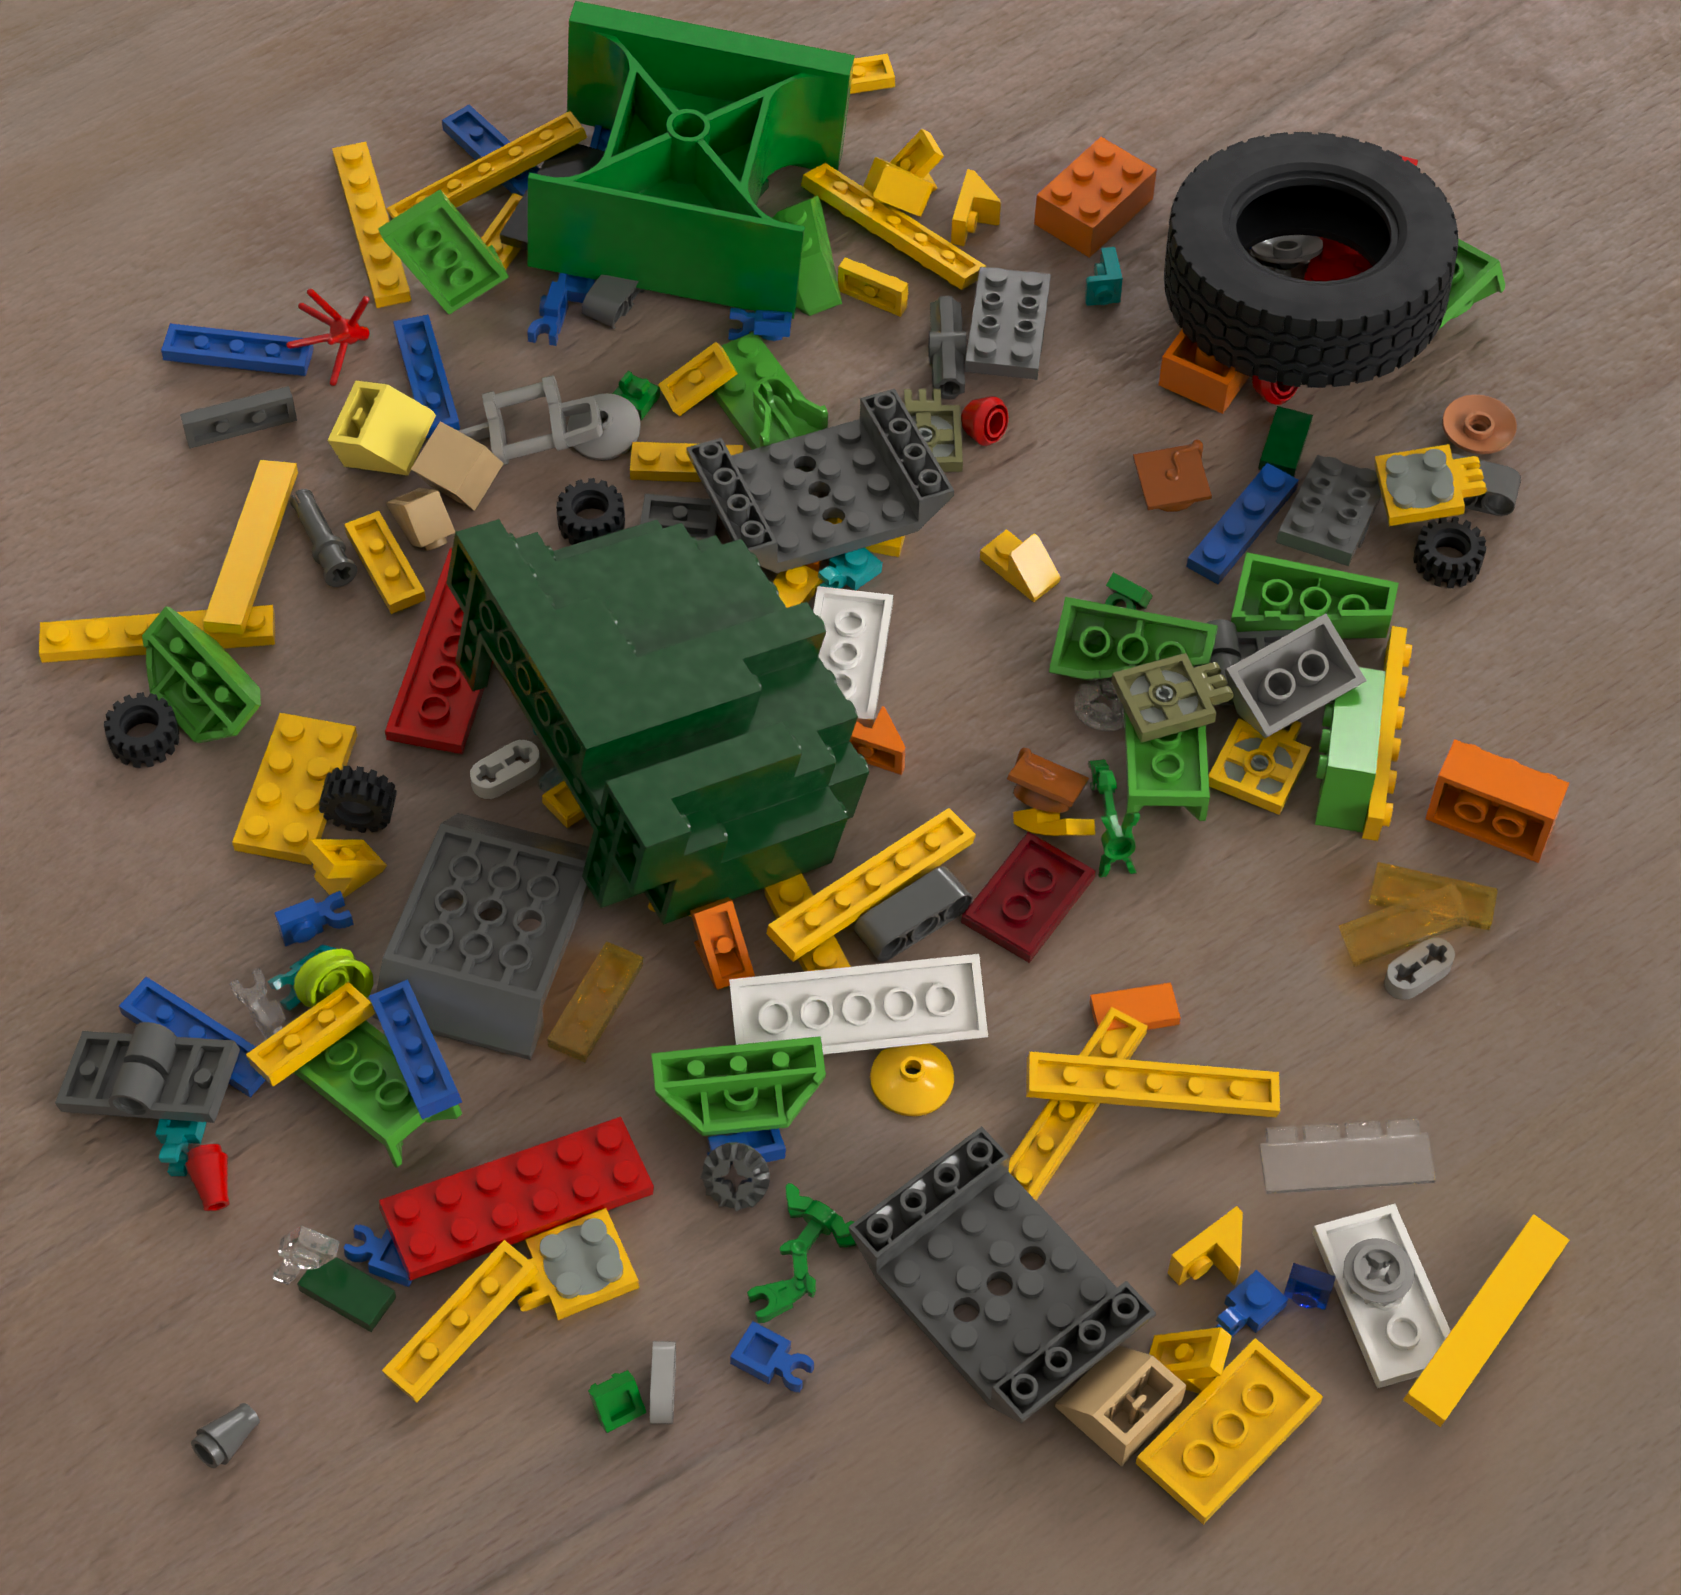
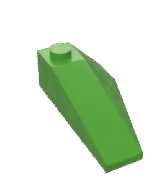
(1107, 638)

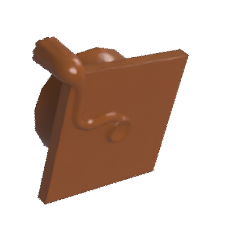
(1173, 477)
(1045, 783)

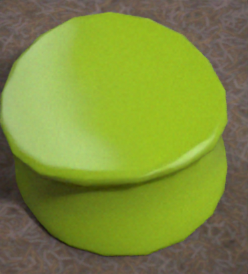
(328, 972)

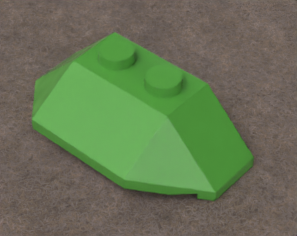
(817, 279)
(198, 679)
(740, 1084)

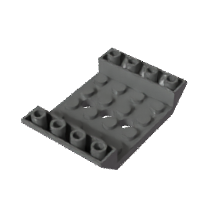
(871, 468)
(477, 975)
(971, 1224)

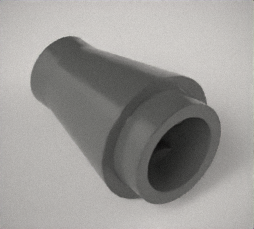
(223, 1437)

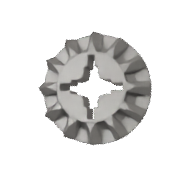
(1378, 1254)

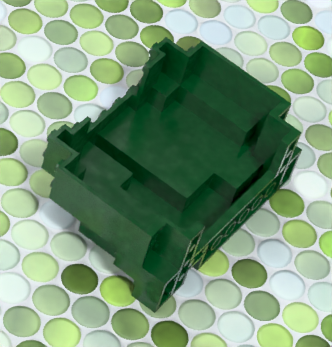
(668, 704)

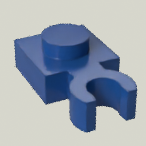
(381, 1253)
(766, 1354)

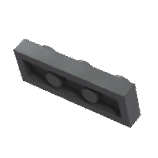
(238, 417)

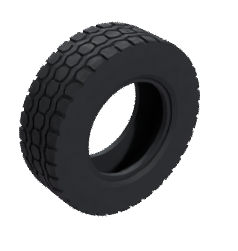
(1301, 327)

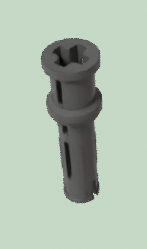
(327, 548)

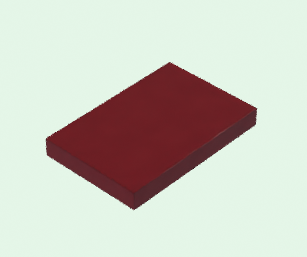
(1028, 897)

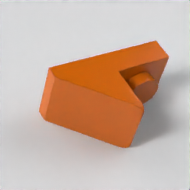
(880, 744)
(721, 942)

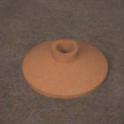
(1479, 424)

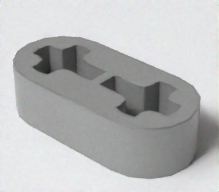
(1414, 961)
(662, 1382)

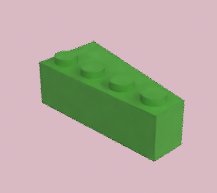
(1292, 594)
(1350, 754)

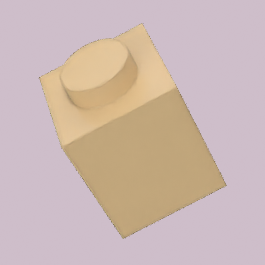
(422, 517)

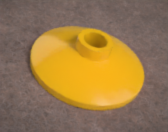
(907, 1092)

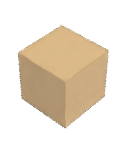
(457, 466)

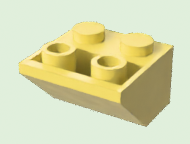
(380, 429)

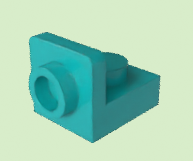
(1107, 283)

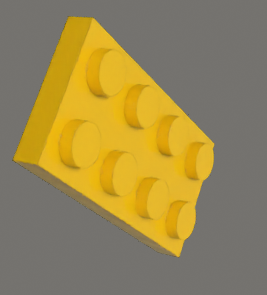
(288, 787)
(1228, 1431)

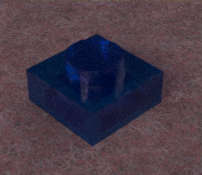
(1309, 1287)

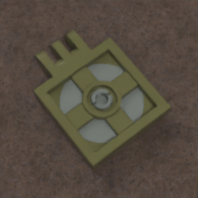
(939, 427)
(1170, 695)

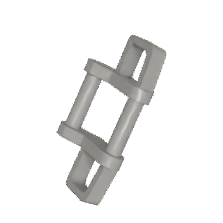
(558, 412)

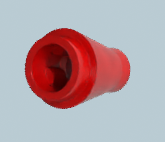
(209, 1174)

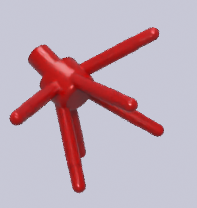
(341, 330)

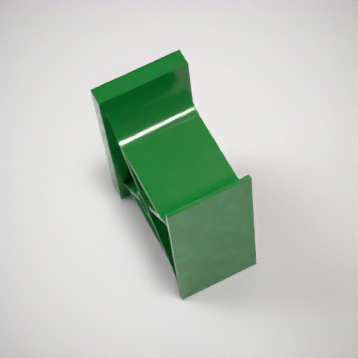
(691, 142)

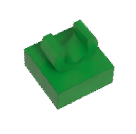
(638, 392)
(1128, 592)
(617, 1401)

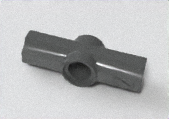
(947, 347)

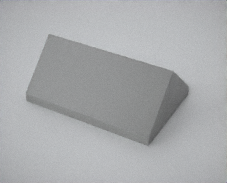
(1293, 677)

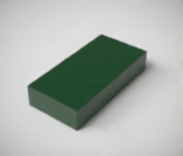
(1286, 440)
(348, 1292)

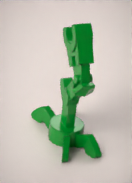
(1116, 840)
(819, 1220)

